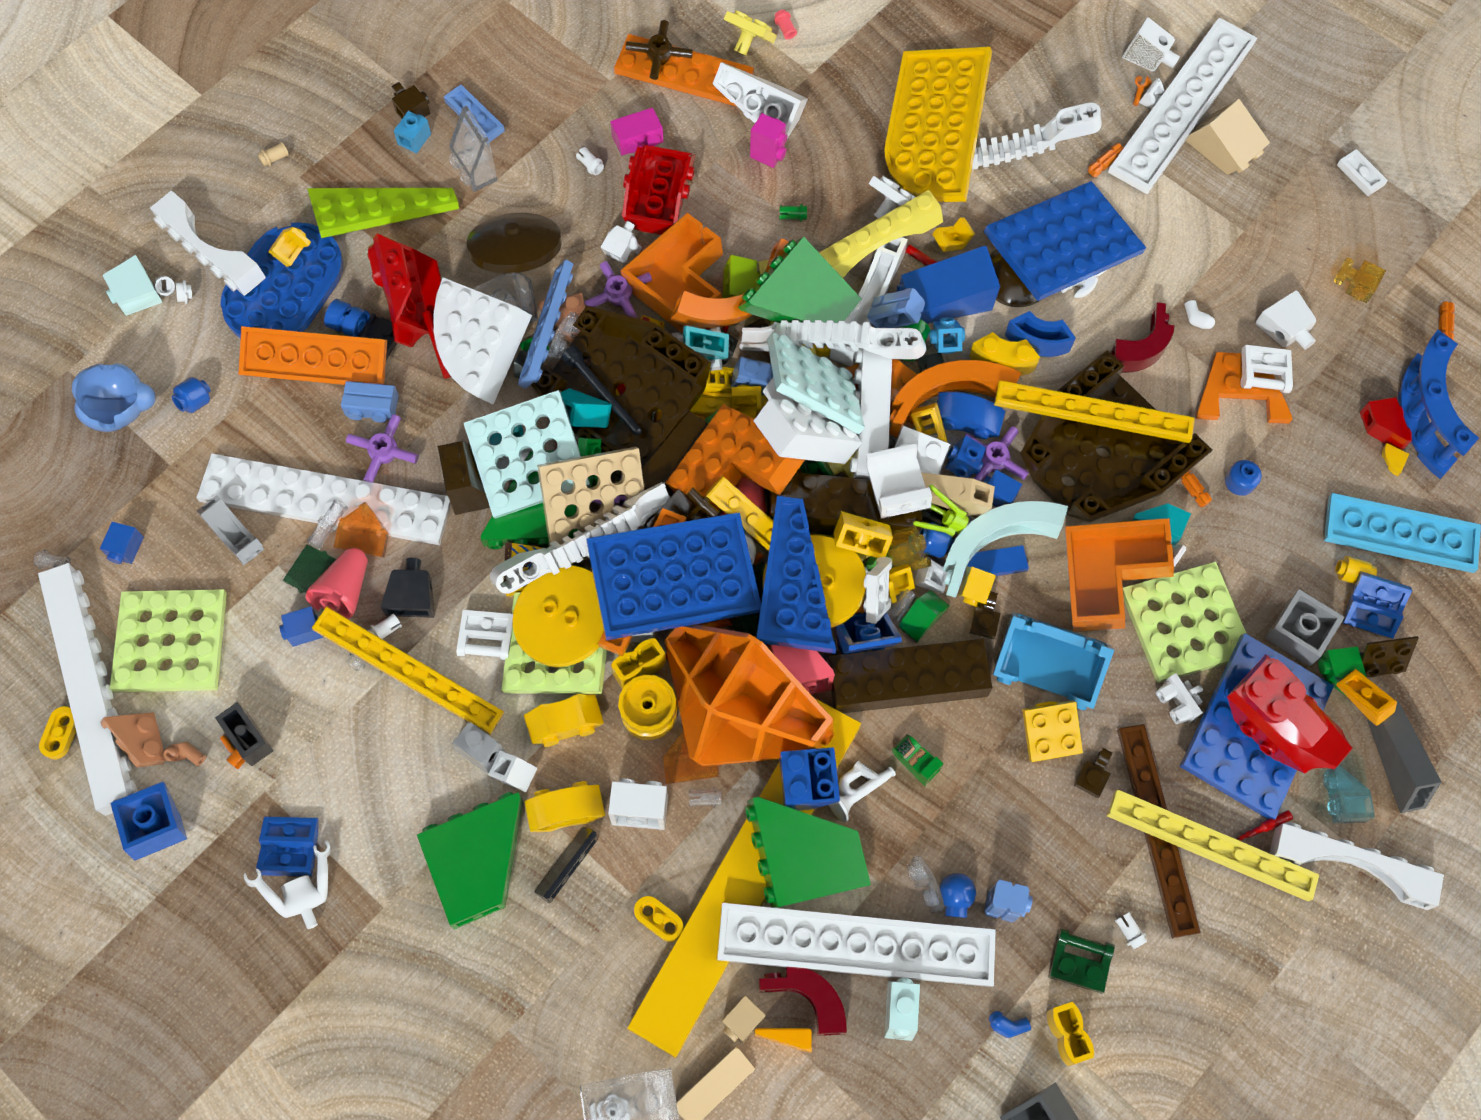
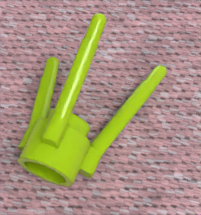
(954, 520)

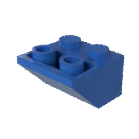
(809, 778)

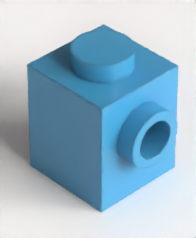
(412, 132)

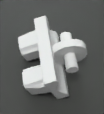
(1184, 696)

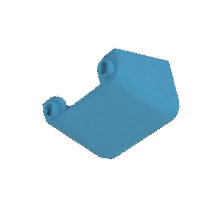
(1053, 660)

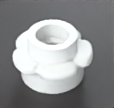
(183, 292)

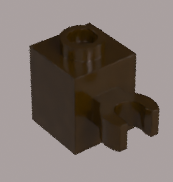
(410, 100)

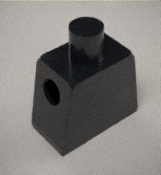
(409, 592)

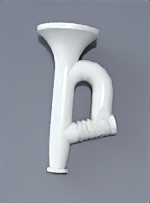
(851, 796)

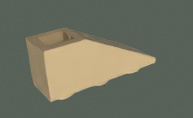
(966, 493)

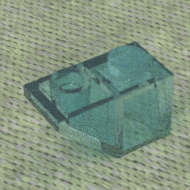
(1348, 797)

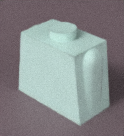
(131, 287)
(902, 1009)

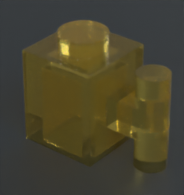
(1363, 281)
(908, 548)

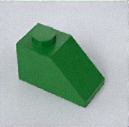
(1339, 663)

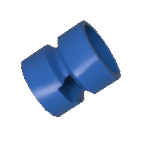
(345, 318)

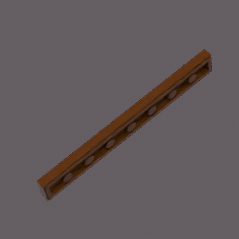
(1164, 855)

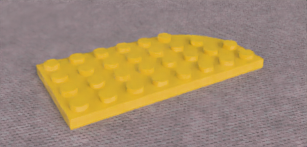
(937, 120)

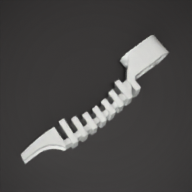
(1082, 121)
(906, 341)
(573, 550)

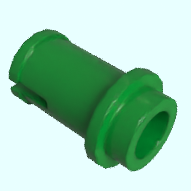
(793, 212)

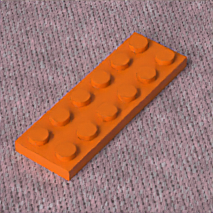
(679, 73)
(311, 356)

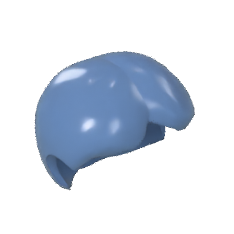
(110, 397)

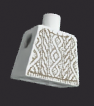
(1151, 47)

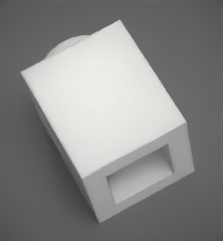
(512, 771)

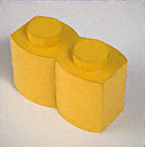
(644, 660)
(1067, 1026)

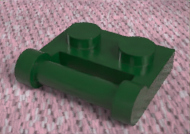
(1077, 969)

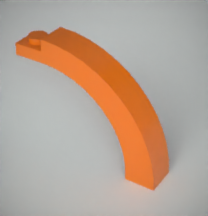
(712, 312)
(948, 377)

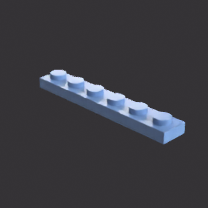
(543, 333)

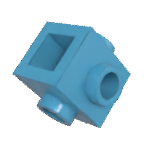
(952, 341)

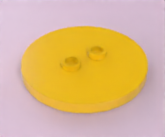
(841, 578)
(559, 617)

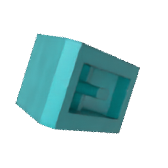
(706, 343)

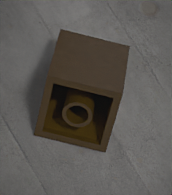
(462, 478)

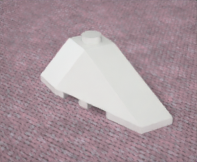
(759, 96)

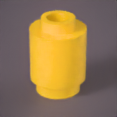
(1350, 568)

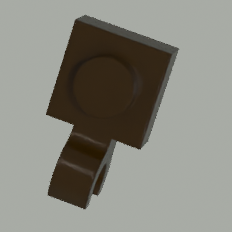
(985, 620)
(1093, 776)

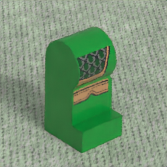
(917, 759)

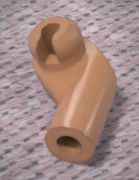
(184, 751)

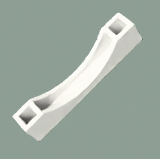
(234, 266)
(878, 280)
(1410, 883)

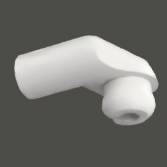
(1197, 317)

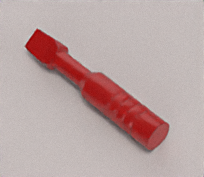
(1268, 825)

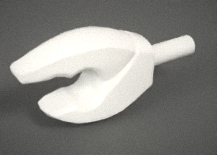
(1086, 286)

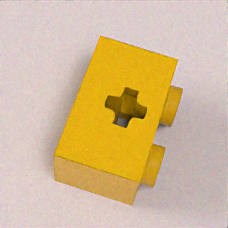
(862, 535)

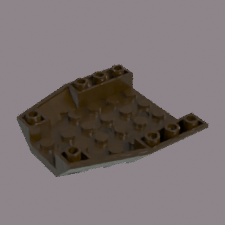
(651, 364)
(1137, 463)

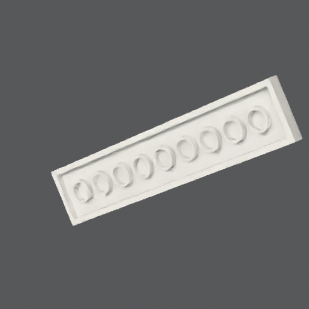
(1182, 106)
(309, 495)
(856, 945)

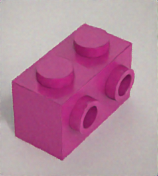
(636, 130)
(768, 140)

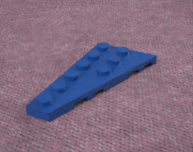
(793, 595)

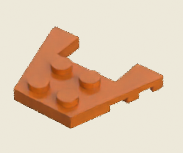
(1225, 382)

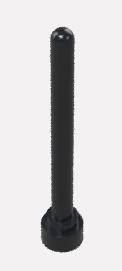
(573, 357)

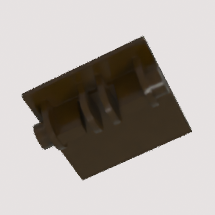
(1388, 656)

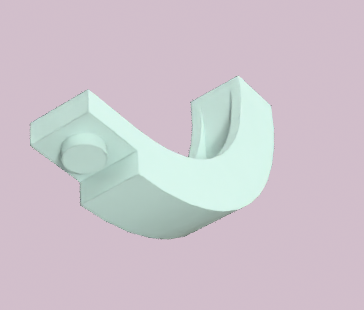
(1003, 521)

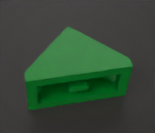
(923, 615)

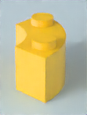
(1015, 355)
(563, 719)
(564, 807)

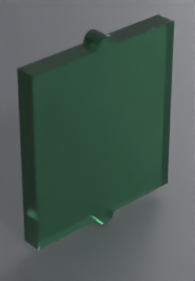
(308, 568)

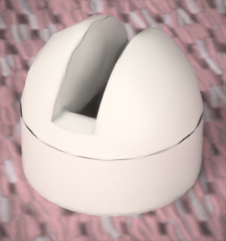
(170, 286)

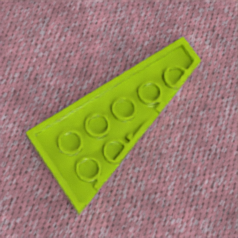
(356, 209)

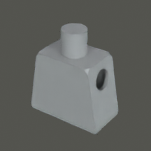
(477, 747)

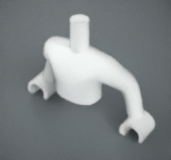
(299, 894)

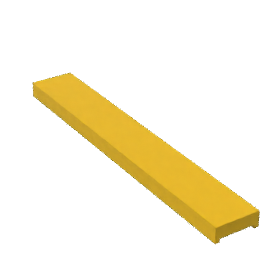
(692, 966)

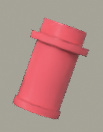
(782, 19)

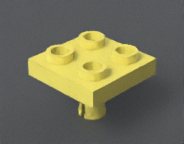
(749, 30)

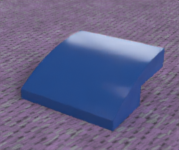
(1377, 605)
(287, 846)

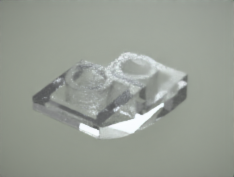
(566, 328)
(923, 877)

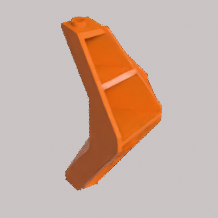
(740, 699)

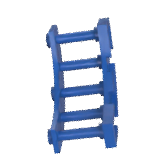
(1425, 393)

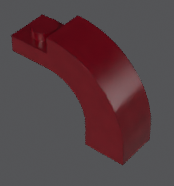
(1145, 352)
(817, 990)

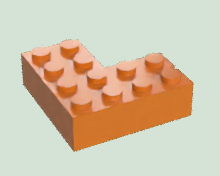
(675, 266)
(732, 449)
(1104, 557)

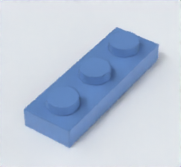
(461, 97)

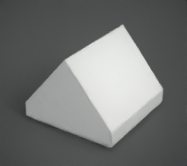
(1153, 94)

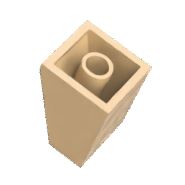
(1229, 138)

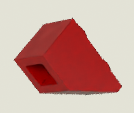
(1386, 423)

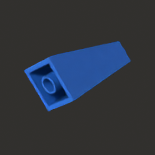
(955, 285)

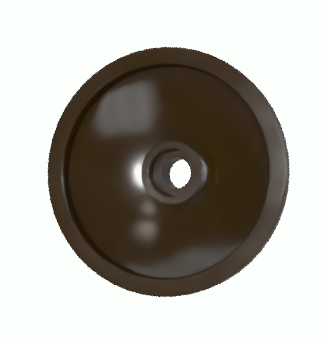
(1012, 289)

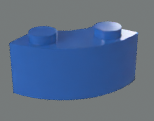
(1045, 337)
(970, 414)

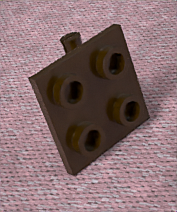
(683, 506)

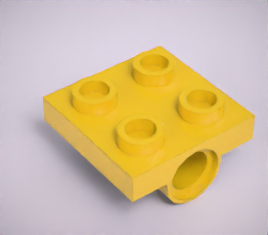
(1052, 730)

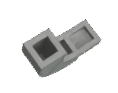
(230, 530)

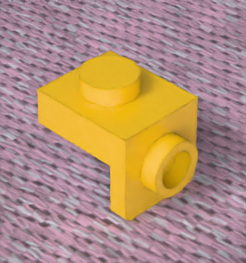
(955, 236)
(289, 245)
(748, 396)
(899, 580)

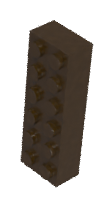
(829, 495)
(910, 676)

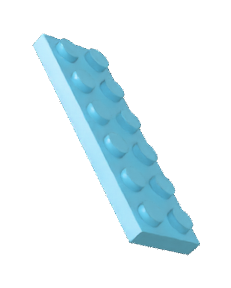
(1402, 533)

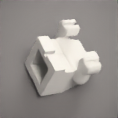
(620, 243)

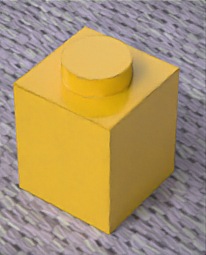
(975, 586)

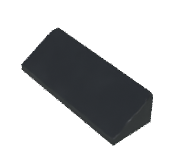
(566, 864)

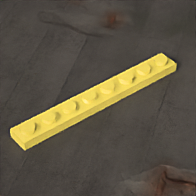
(1213, 845)

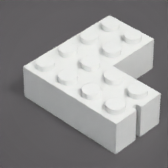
(803, 433)

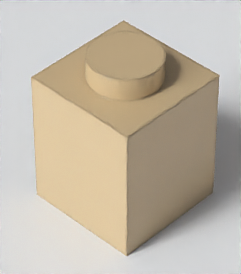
(742, 1020)

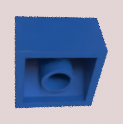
(148, 821)

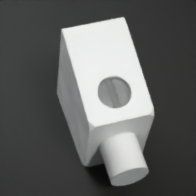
(1288, 321)

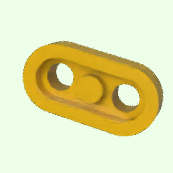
(57, 733)
(659, 919)

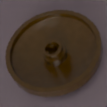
(514, 243)

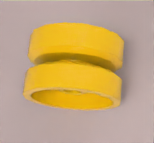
(644, 692)

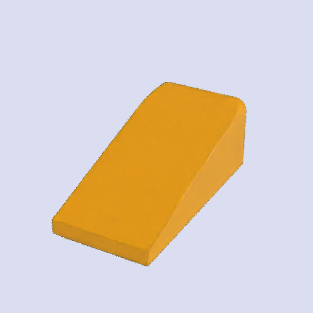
(1367, 697)
(792, 1037)

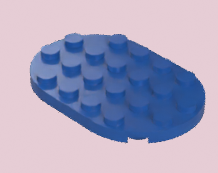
(288, 295)

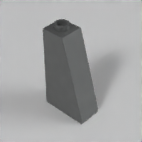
(1405, 762)

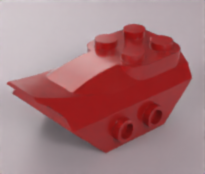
(656, 187)
(409, 285)
(1285, 720)

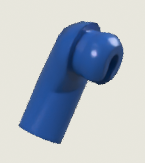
(1006, 1027)

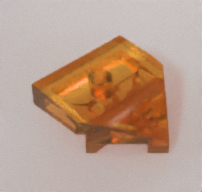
(362, 531)
(681, 767)

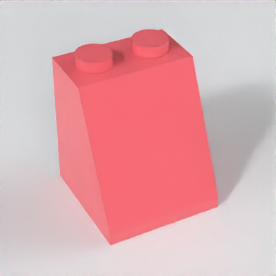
(806, 667)

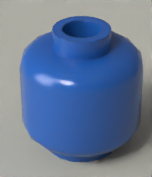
(191, 395)
(1243, 477)
(937, 542)

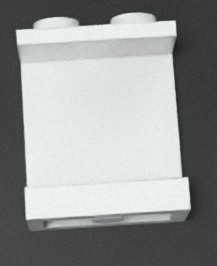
(897, 480)

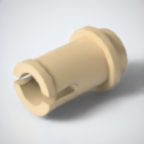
(272, 154)

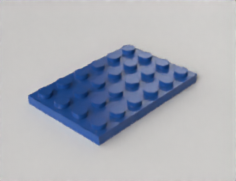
(1064, 240)
(673, 576)
(1228, 757)

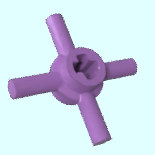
(617, 290)
(382, 448)
(1003, 460)

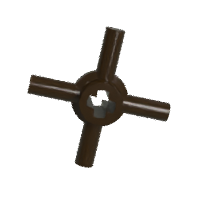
(659, 49)

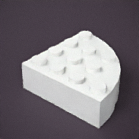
(476, 337)

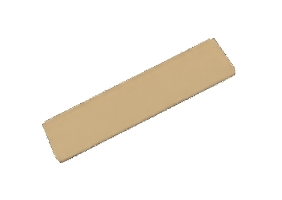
(715, 1086)

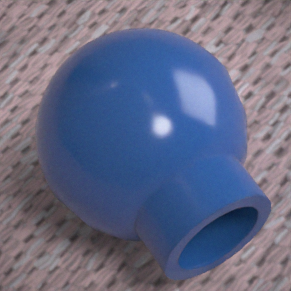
(957, 894)

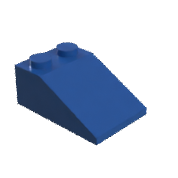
(858, 635)

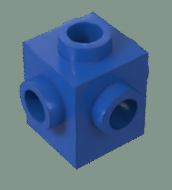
(965, 457)

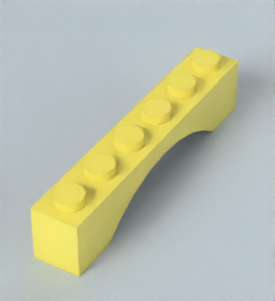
(910, 218)

